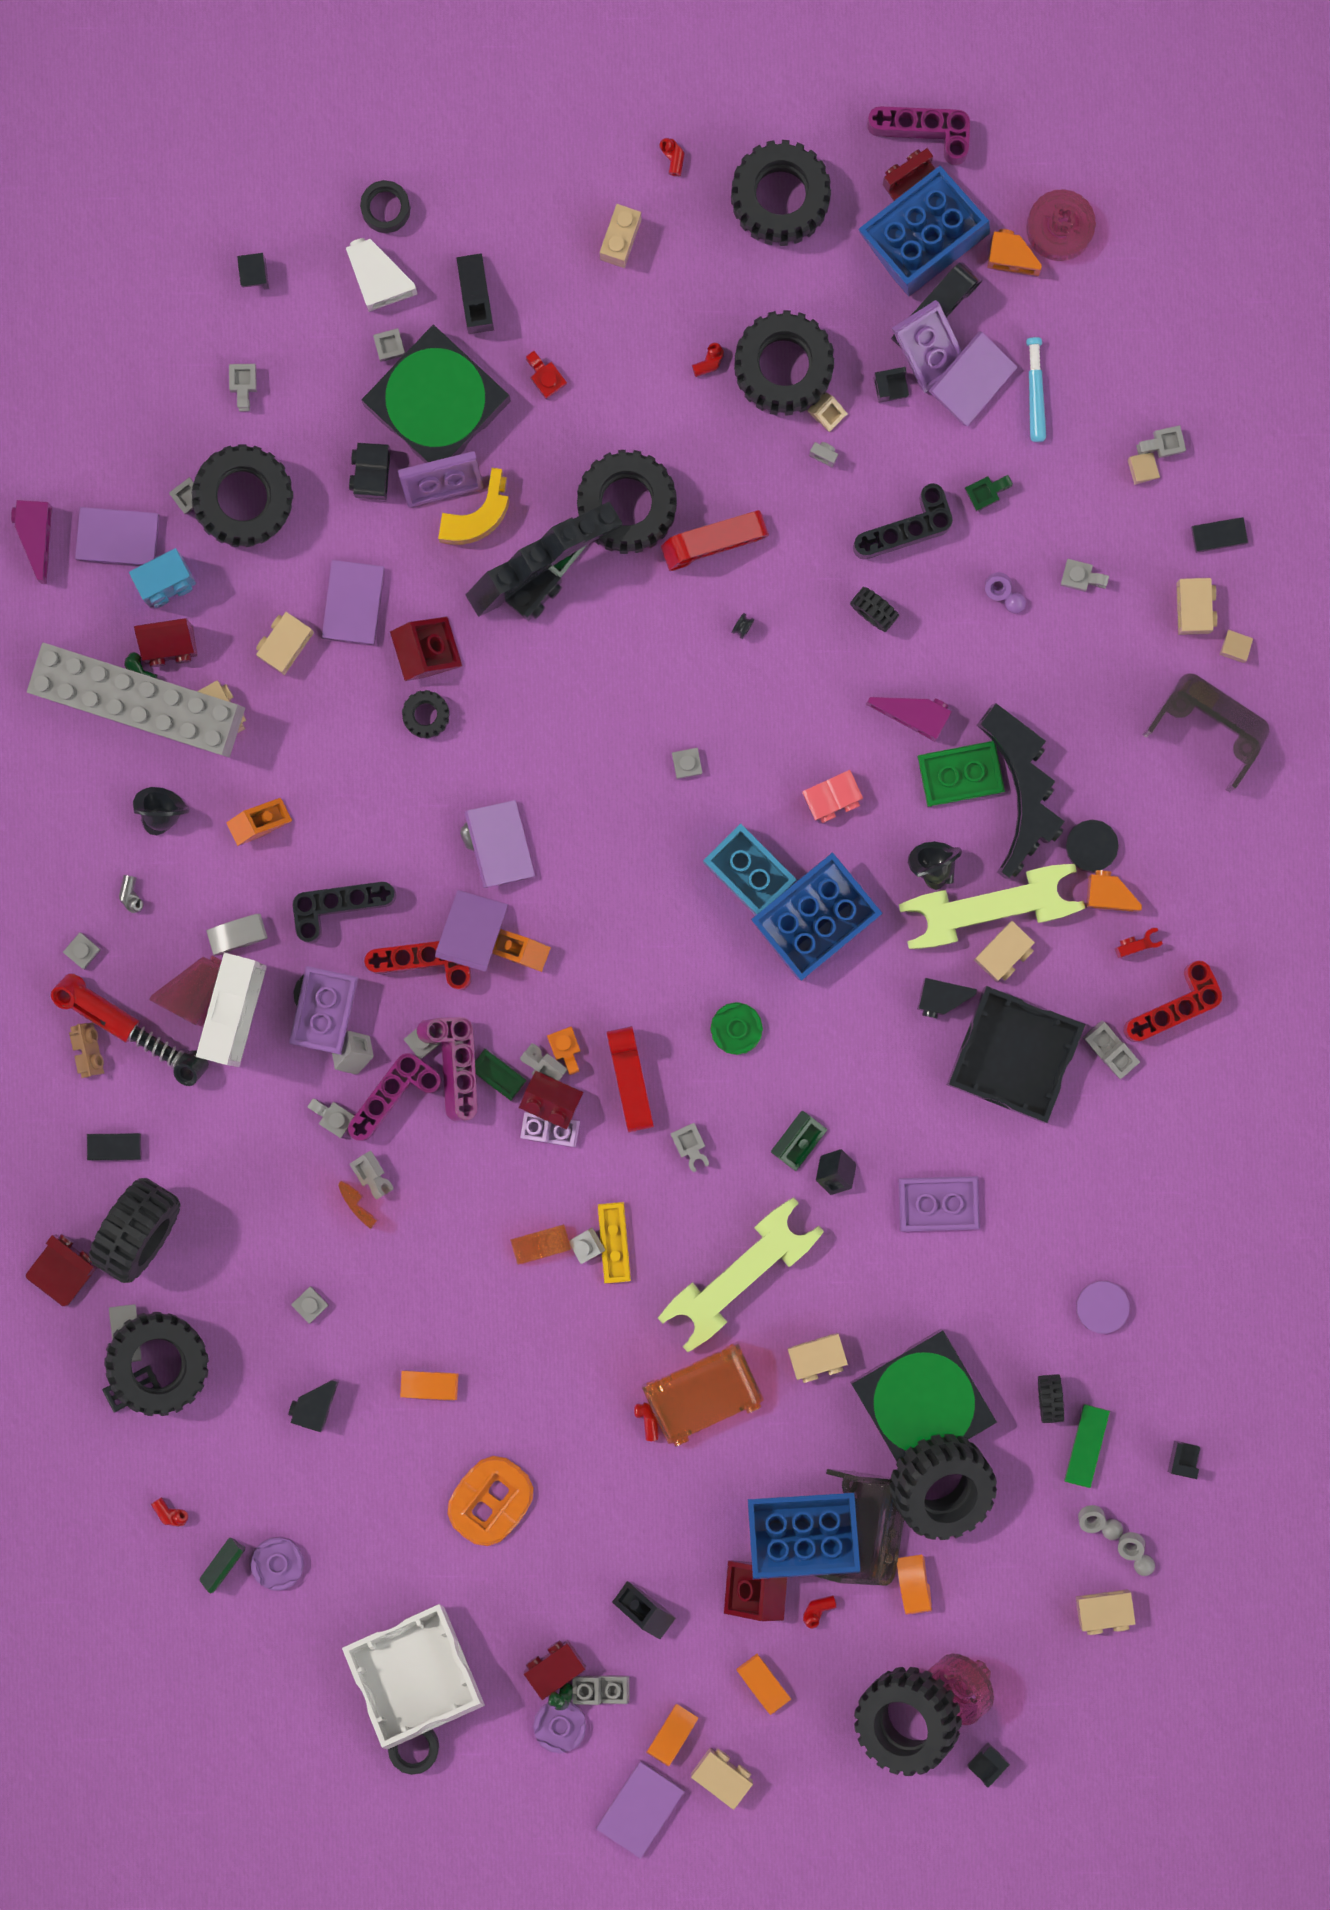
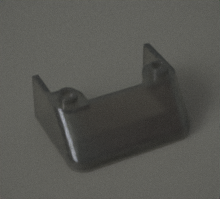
(1196, 692)
(877, 1528)

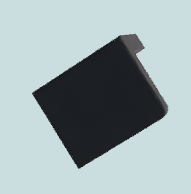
(253, 270)
(891, 384)
(836, 1172)
(1184, 1460)
(988, 1764)

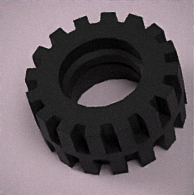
(874, 609)
(415, 701)
(1050, 1398)

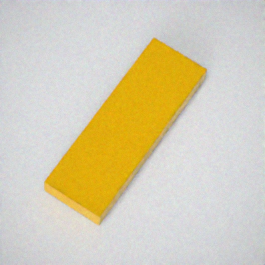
(614, 1240)

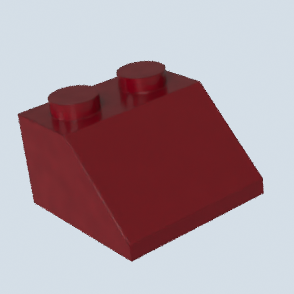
(166, 642)
(425, 648)
(752, 1597)

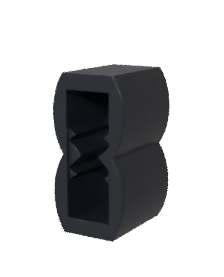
(371, 471)

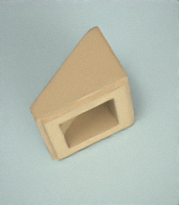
(827, 411)
(1143, 468)
(1236, 646)

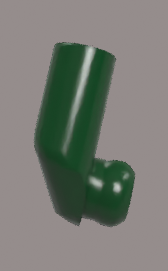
(133, 663)
(562, 1700)

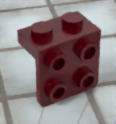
(903, 177)
(61, 1270)

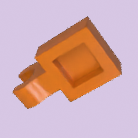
(565, 1046)

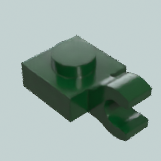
(984, 492)

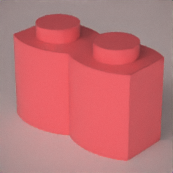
(832, 796)

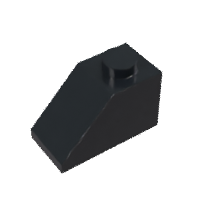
(942, 997)
(314, 1406)
(643, 1610)

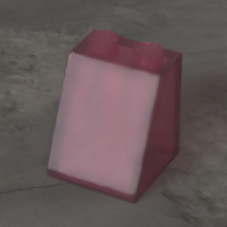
(190, 991)

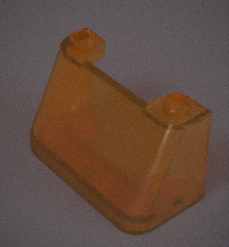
(703, 1394)

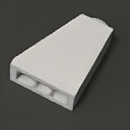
(378, 275)

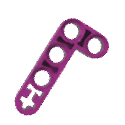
(918, 129)
(451, 1067)
(389, 1100)

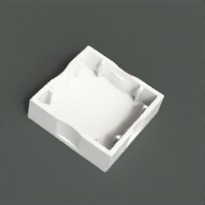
(231, 1010)
(413, 1677)

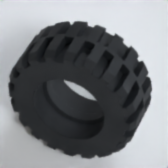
(780, 159)
(784, 328)
(242, 459)
(657, 481)
(134, 1230)
(164, 1399)
(961, 1507)
(886, 1743)

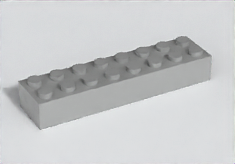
(136, 699)

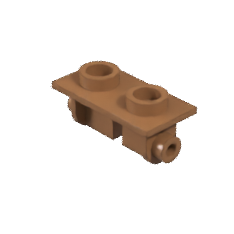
(86, 1038)

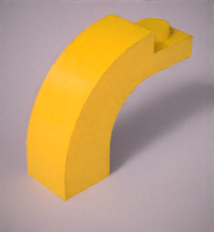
(479, 524)

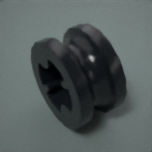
(743, 625)

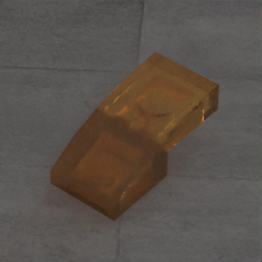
(352, 1198)
(540, 1244)

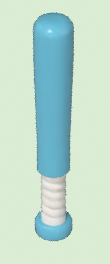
(1036, 395)

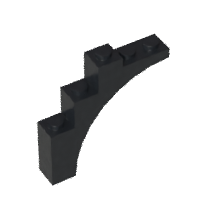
(539, 556)
(1034, 820)

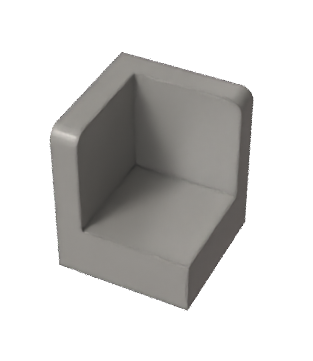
(355, 1053)

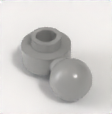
(1111, 1529)
(1143, 1564)

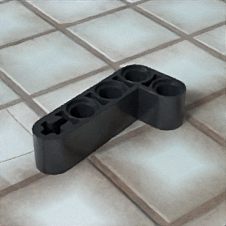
(951, 290)
(900, 527)
(344, 905)

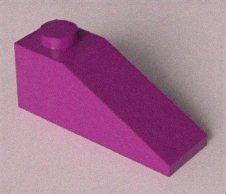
(34, 526)
(920, 715)

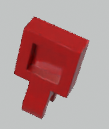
(547, 377)
(1131, 946)

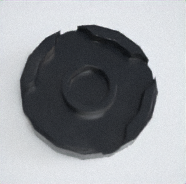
(1092, 845)

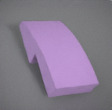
(541, 1130)

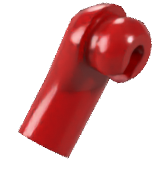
(674, 154)
(712, 361)
(650, 1422)
(169, 1516)
(815, 1609)

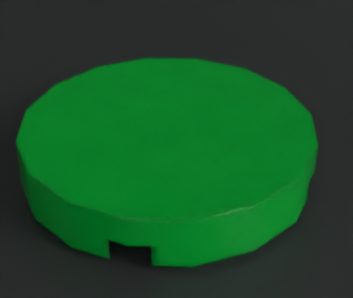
(736, 1028)

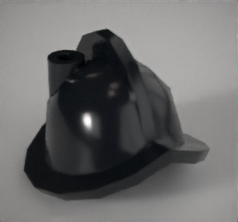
(158, 809)
(934, 863)

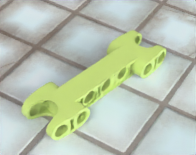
(1037, 896)
(705, 1305)

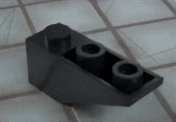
(475, 293)

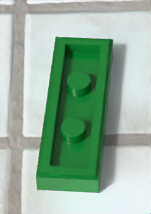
(1086, 1446)

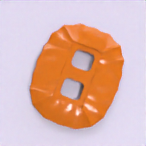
(505, 1512)

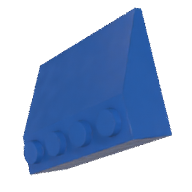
(925, 230)
(816, 916)
(803, 1536)

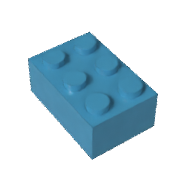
(749, 870)

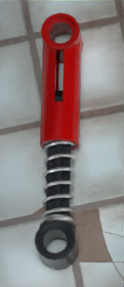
(73, 994)

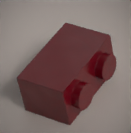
(551, 1100)
(554, 1669)

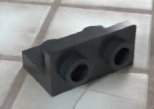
(531, 597)

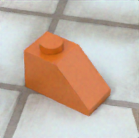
(1012, 254)
(258, 821)
(1110, 893)
(521, 950)

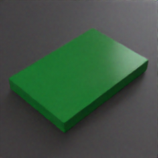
(960, 774)

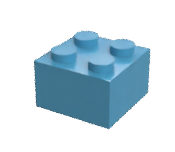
(163, 578)

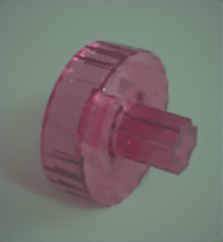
(1078, 228)
(965, 1680)

